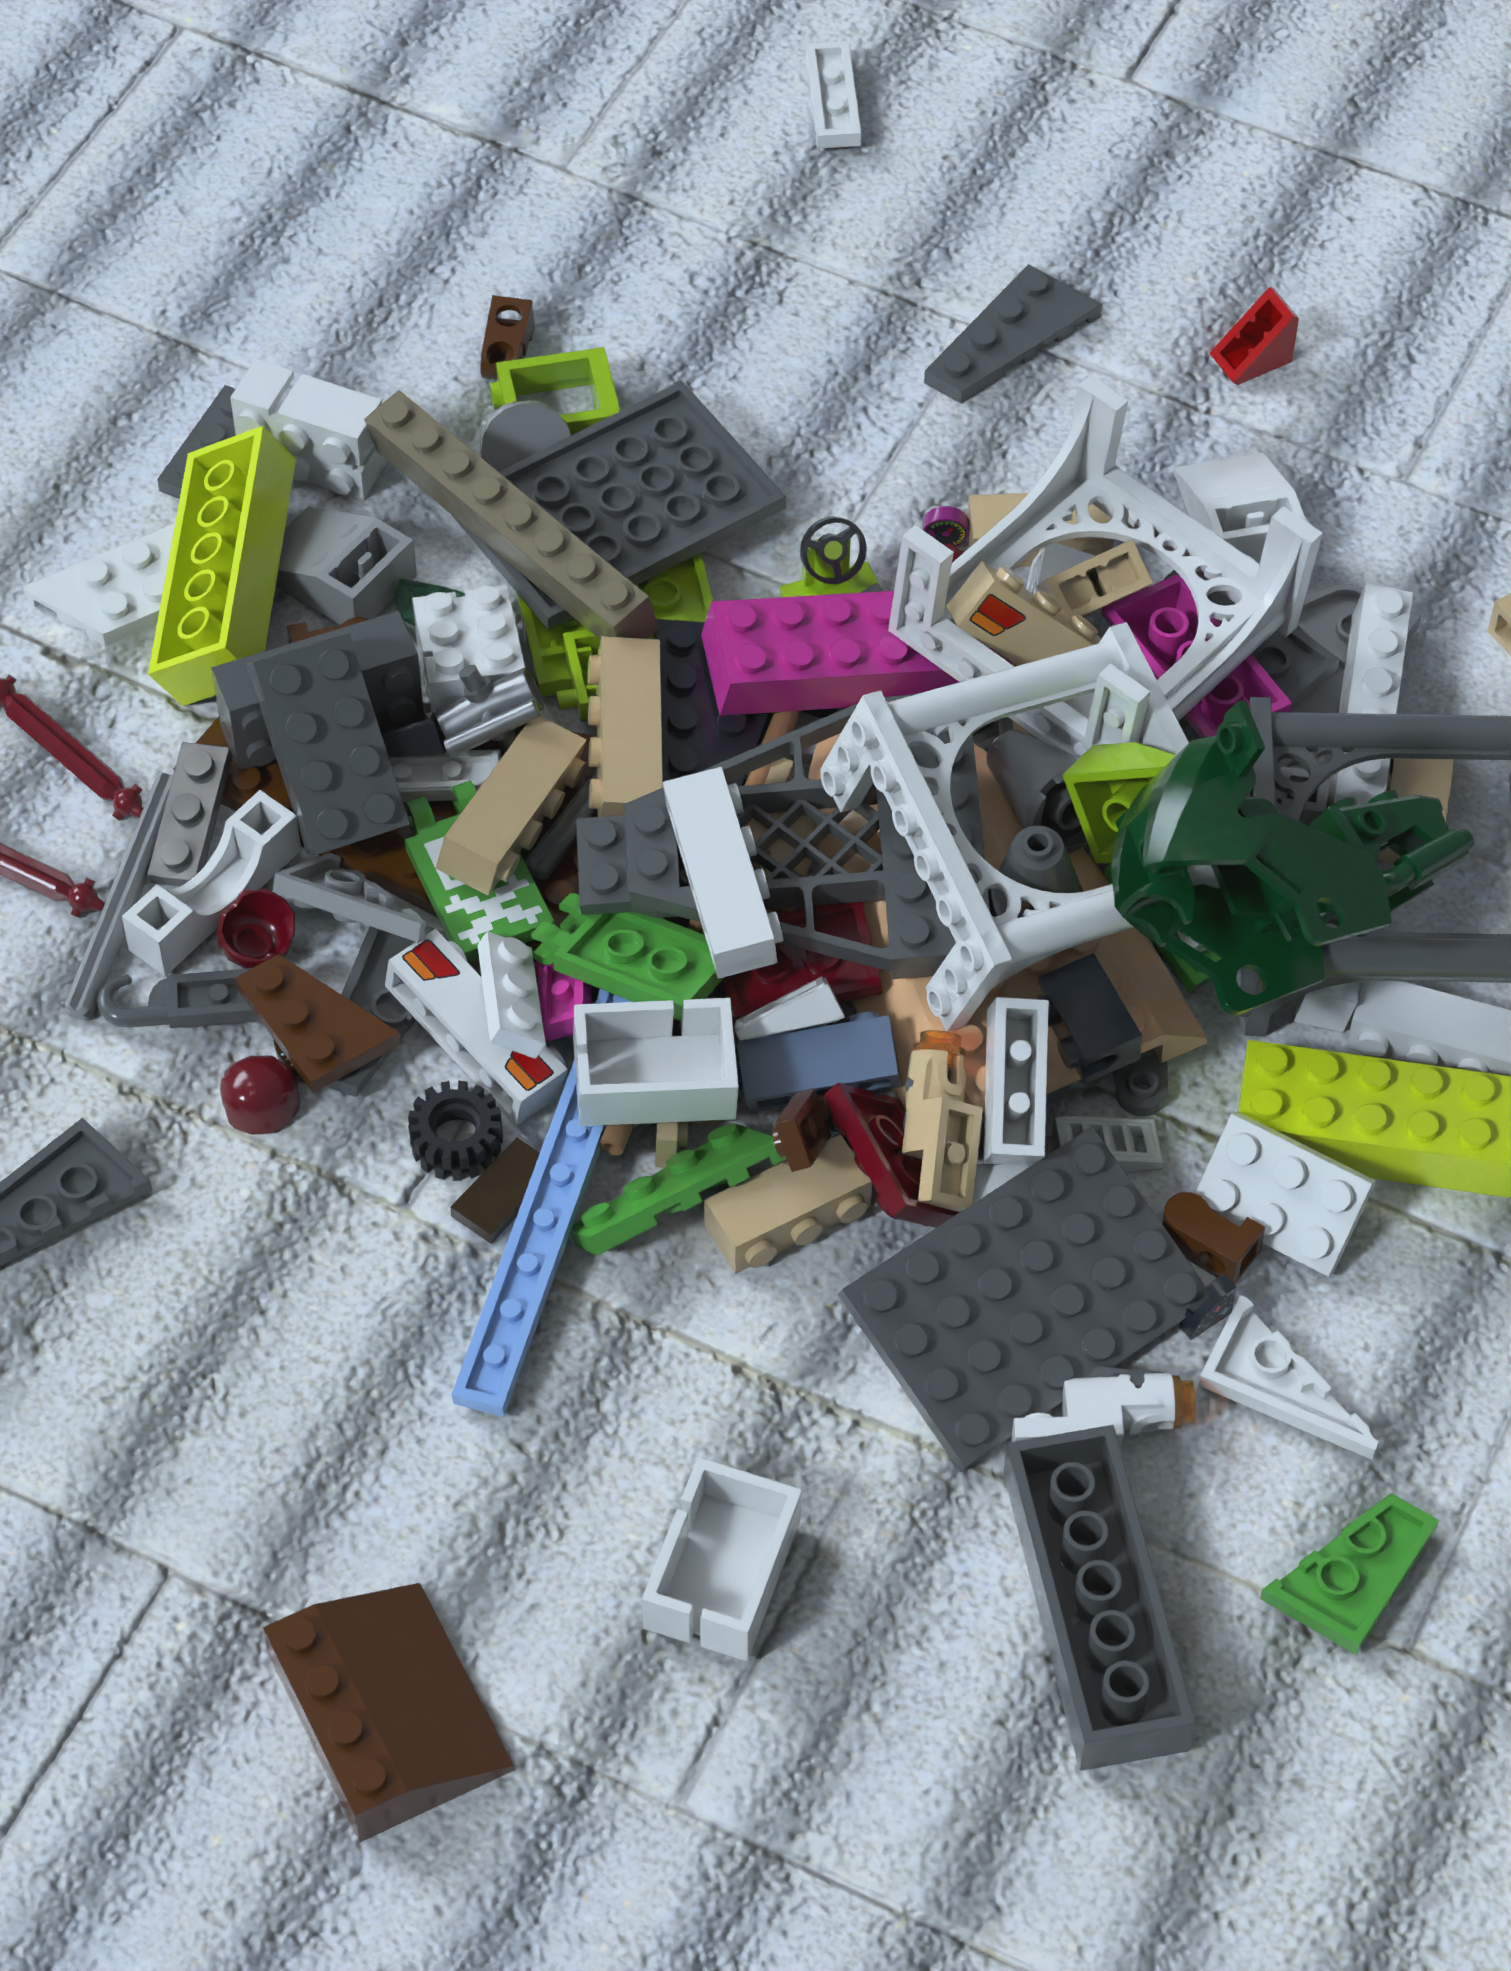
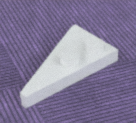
(1267, 1376)

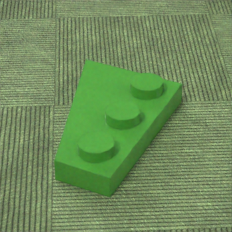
(1356, 1574)

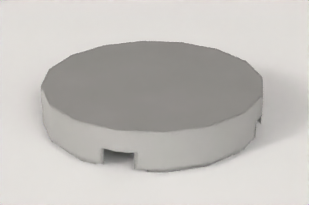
(519, 432)

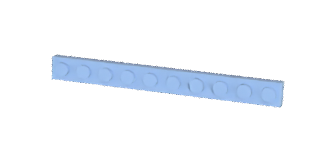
(531, 1255)

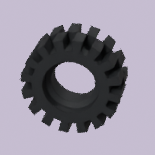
(455, 1105)

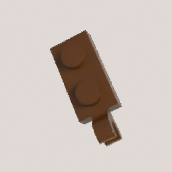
(802, 1129)

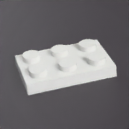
(1288, 1188)

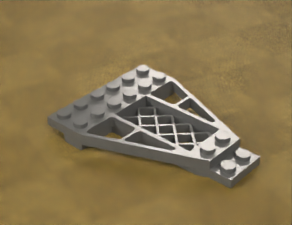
(635, 857)

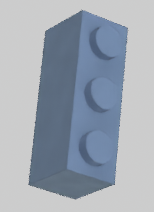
(819, 1056)

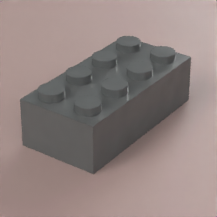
(387, 665)
(328, 744)

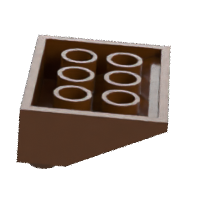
(385, 1705)

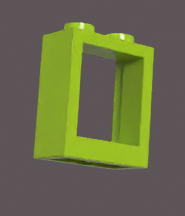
(558, 373)

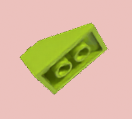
(1106, 784)

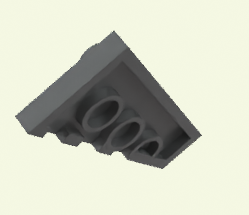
(1010, 331)

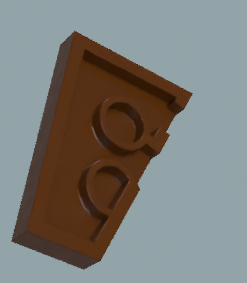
(313, 1023)

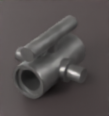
(489, 710)

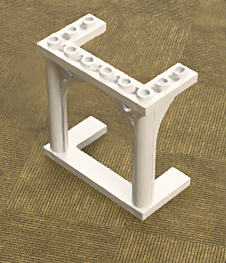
(1083, 474)
(878, 752)

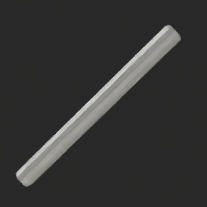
(122, 896)

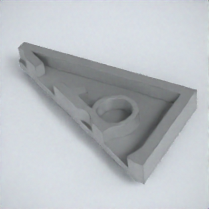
(347, 896)

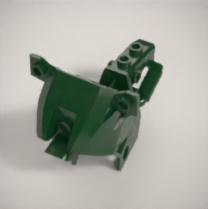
(1272, 871)

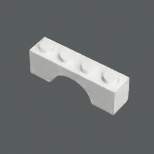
(177, 920)

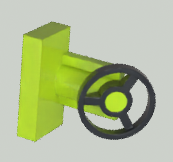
(827, 563)

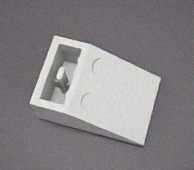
(1237, 498)

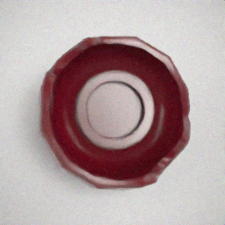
(256, 928)
(259, 1094)

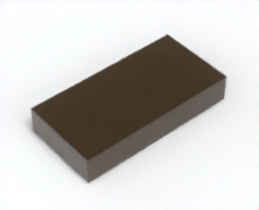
(497, 1193)

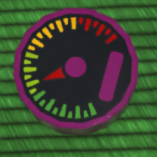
(947, 525)

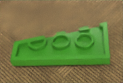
(675, 1187)

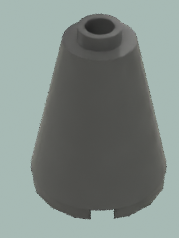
(1034, 784)
(1037, 861)

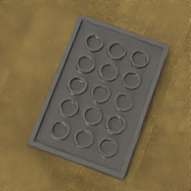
(642, 490)
(1024, 1295)

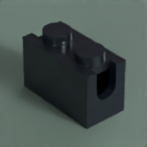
(1089, 1019)

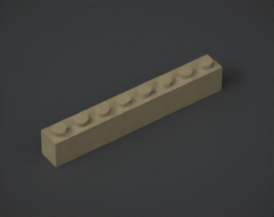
(509, 521)

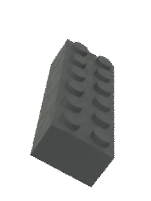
(1098, 1598)

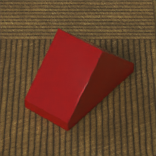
(1259, 340)

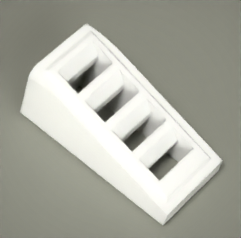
(799, 1009)
(1115, 1128)

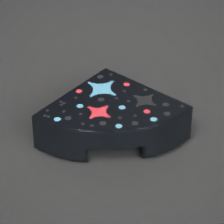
(1213, 1309)

